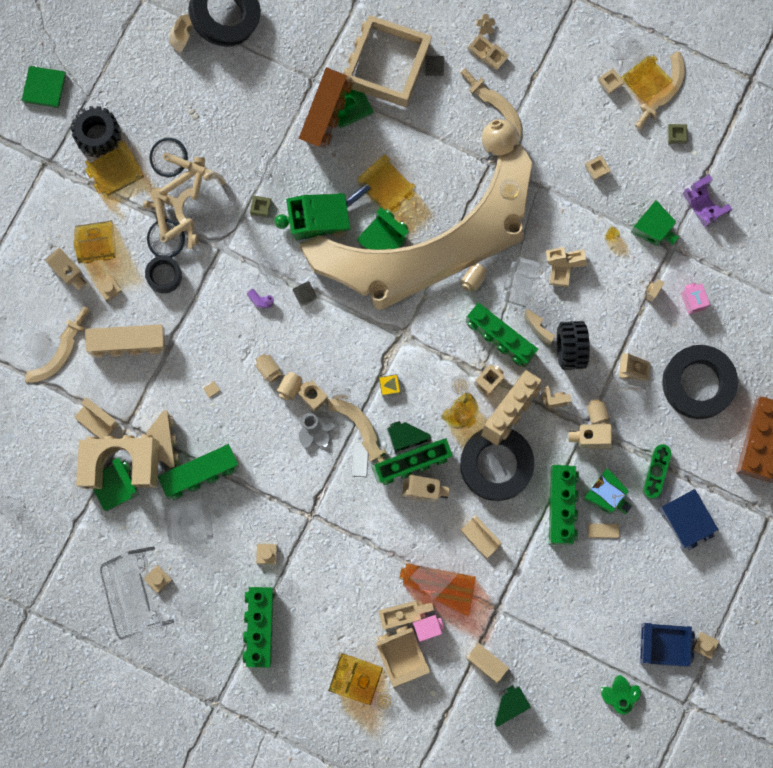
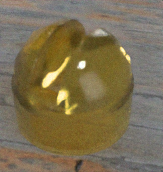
(611, 233)

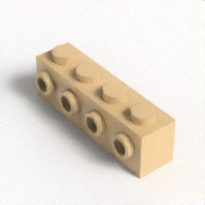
(125, 340)
(511, 408)

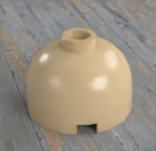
(500, 137)

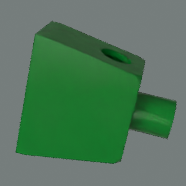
(656, 225)

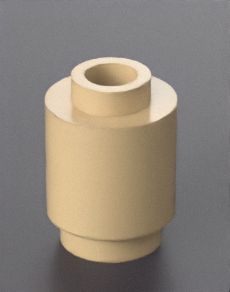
(473, 277)
(268, 368)
(289, 386)
(598, 412)

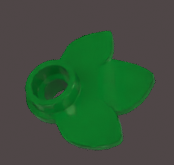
(620, 692)

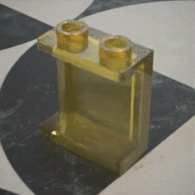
(114, 170)
(386, 185)

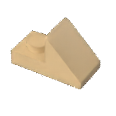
(634, 368)

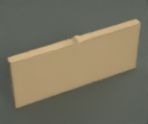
(603, 530)

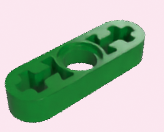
(655, 456)

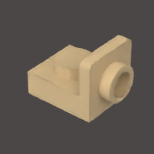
(557, 400)

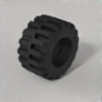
(94, 117)
(573, 345)

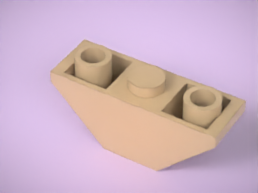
(162, 431)

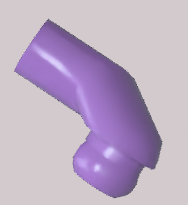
(260, 302)

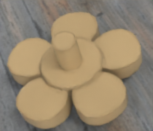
(485, 24)

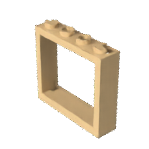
(377, 90)

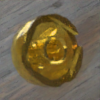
(462, 412)

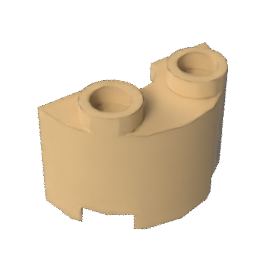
(179, 32)

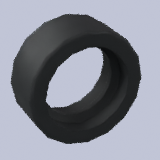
(156, 262)

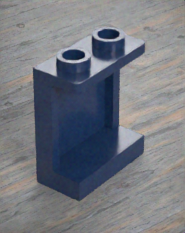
(689, 519)
(666, 645)

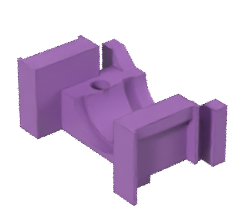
(702, 203)

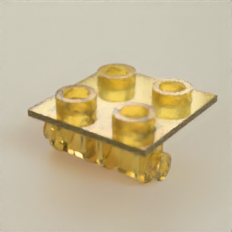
(646, 78)

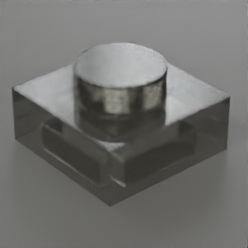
(434, 66)
(304, 293)

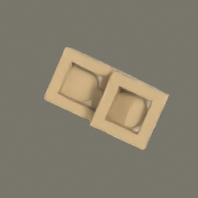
(487, 52)
(559, 258)
(534, 323)

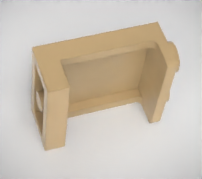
(402, 656)

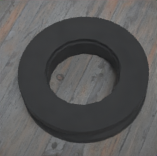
(220, 34)
(721, 366)
(497, 491)

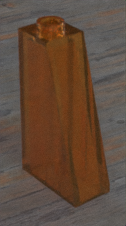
(455, 596)

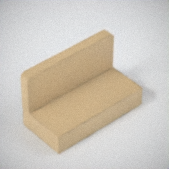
(96, 419)
(481, 537)
(487, 663)

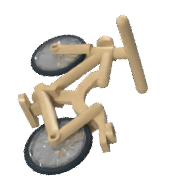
(168, 160)

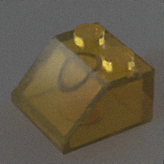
(94, 242)
(355, 679)

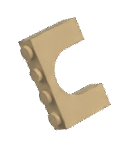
(95, 451)

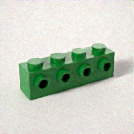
(501, 335)
(412, 460)
(198, 472)
(562, 505)
(259, 627)

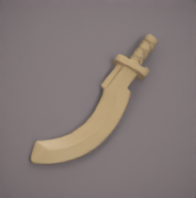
(665, 94)
(493, 98)
(62, 353)
(362, 423)

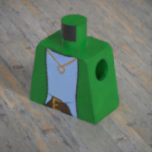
(608, 494)

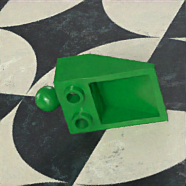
(321, 215)

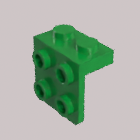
(384, 232)
(116, 485)

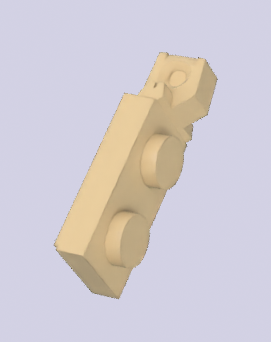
(404, 614)

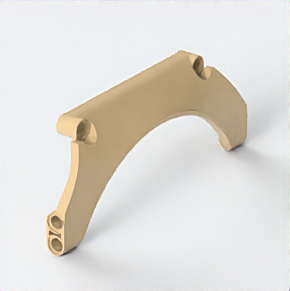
(410, 269)

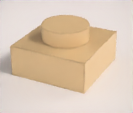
(610, 81)
(597, 168)
(560, 276)
(108, 288)
(654, 289)
(266, 554)
(157, 579)
(705, 645)

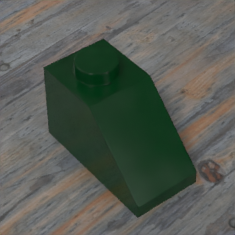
(406, 436)
(510, 705)

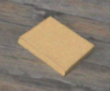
(211, 389)

